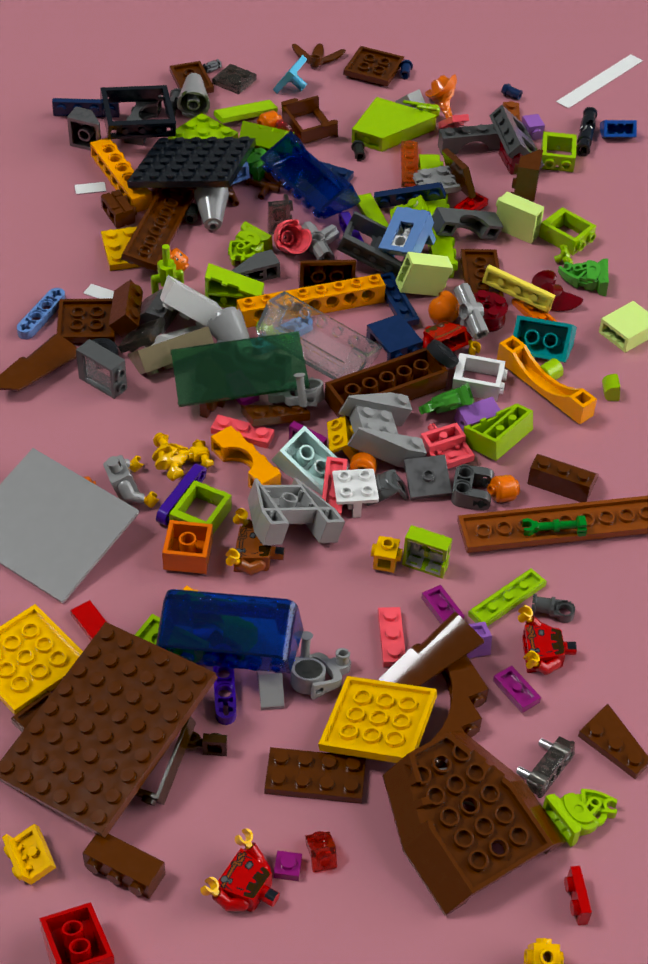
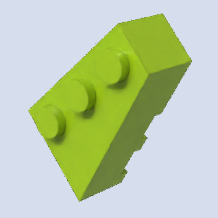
(264, 135)
(227, 286)
(500, 433)

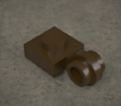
(212, 744)

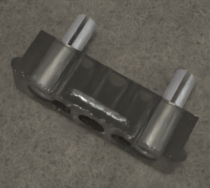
(550, 766)

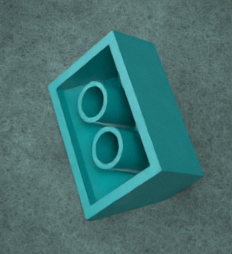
(545, 337)

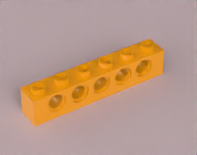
(118, 172)

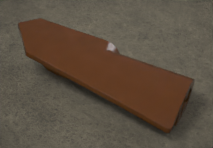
(47, 358)
(436, 653)

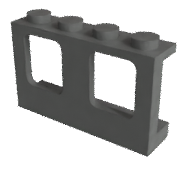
(512, 133)
(367, 253)

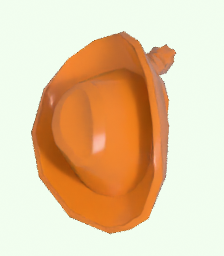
(442, 91)

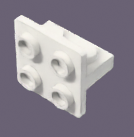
(355, 488)

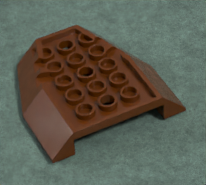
(454, 845)

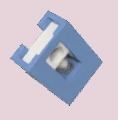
(408, 232)

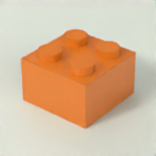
(187, 546)

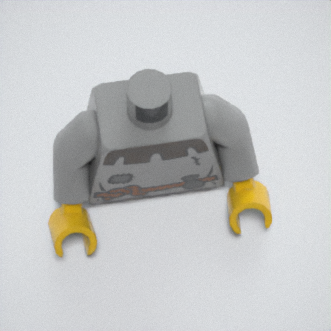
(123, 480)

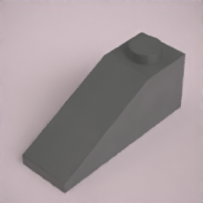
(260, 266)

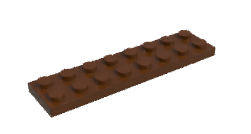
(158, 226)

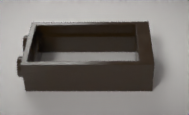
(172, 768)

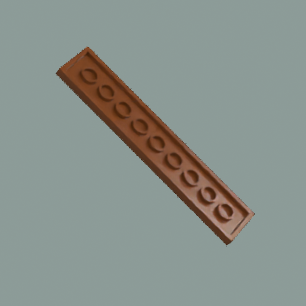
(505, 530)

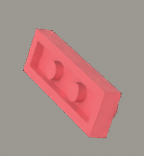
(454, 121)
(257, 435)
(328, 493)
(391, 635)

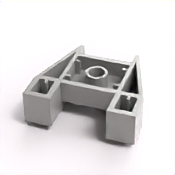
(375, 429)
(279, 505)

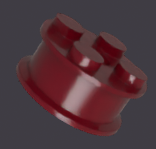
(494, 309)

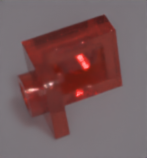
(322, 851)

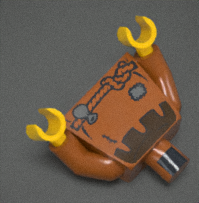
(250, 554)

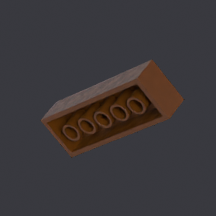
(409, 375)

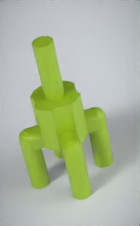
(165, 268)

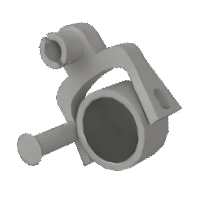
(303, 397)
(310, 670)

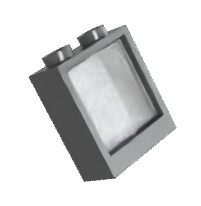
(101, 368)

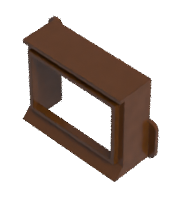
(293, 108)

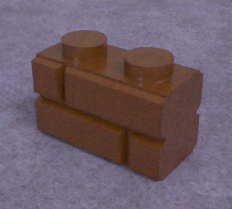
(118, 208)

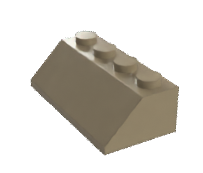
(159, 355)

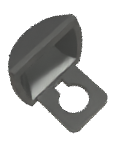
(388, 484)

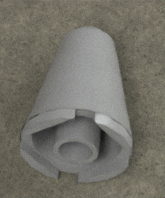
(193, 97)
(211, 205)
(228, 325)

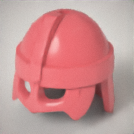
(296, 238)

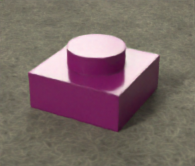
(287, 865)

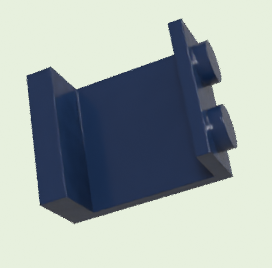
(394, 336)

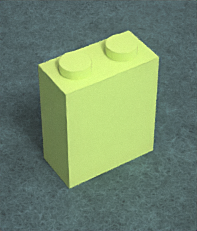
(519, 217)
(424, 274)
(626, 326)

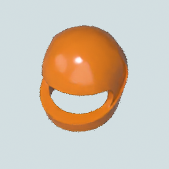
(444, 308)

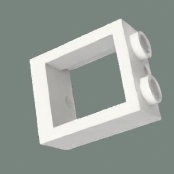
(483, 365)

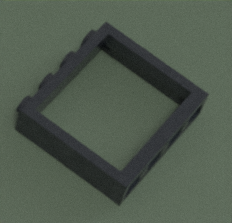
(137, 128)

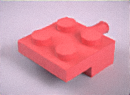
(448, 442)

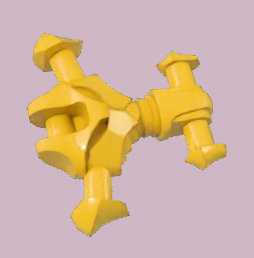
(172, 456)

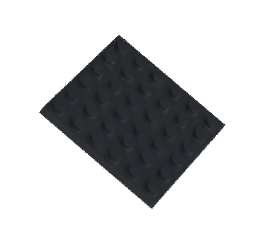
(192, 163)

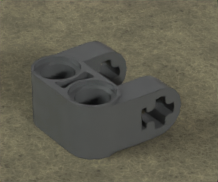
(462, 491)

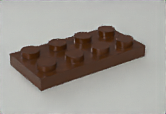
(474, 266)
(315, 775)

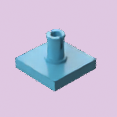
(291, 76)

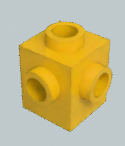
(386, 553)
(543, 948)

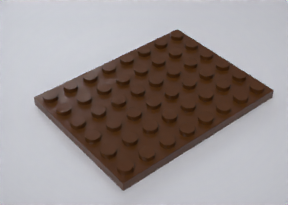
(105, 728)

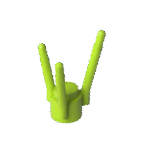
(431, 108)

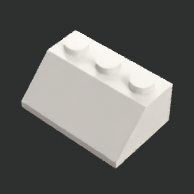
(188, 302)

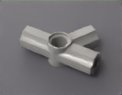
(321, 240)
(471, 312)

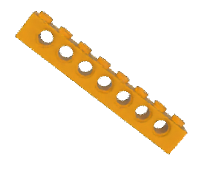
(323, 297)

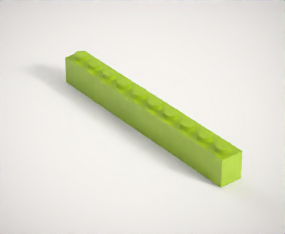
(444, 244)

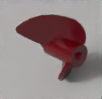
(563, 300)

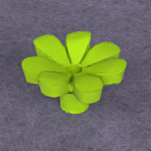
(564, 255)

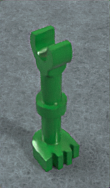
(579, 524)

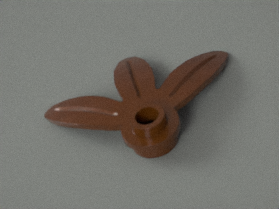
(317, 58)

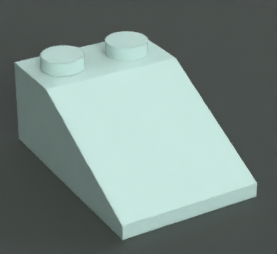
(304, 459)

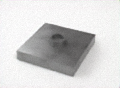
(427, 477)

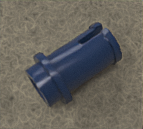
(406, 67)
(513, 92)

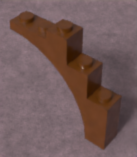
(466, 694)

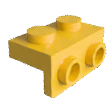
(339, 434)
(29, 854)

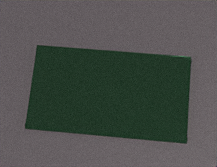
(238, 368)

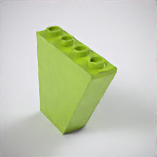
(389, 123)

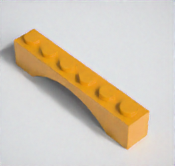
(572, 401)

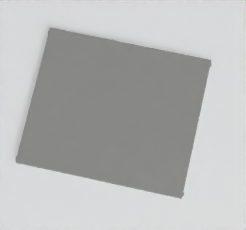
(56, 524)

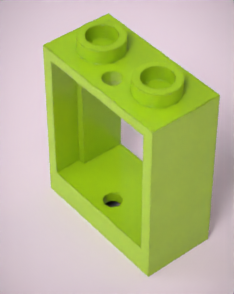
(559, 142)
(551, 233)
(205, 492)

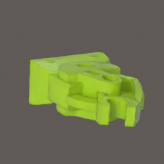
(248, 242)
(578, 813)

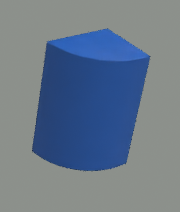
(619, 128)

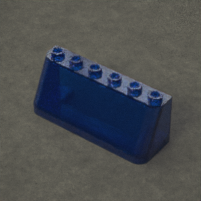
(308, 178)
(231, 630)

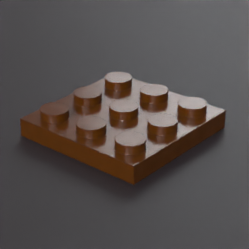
(373, 66)
(84, 319)

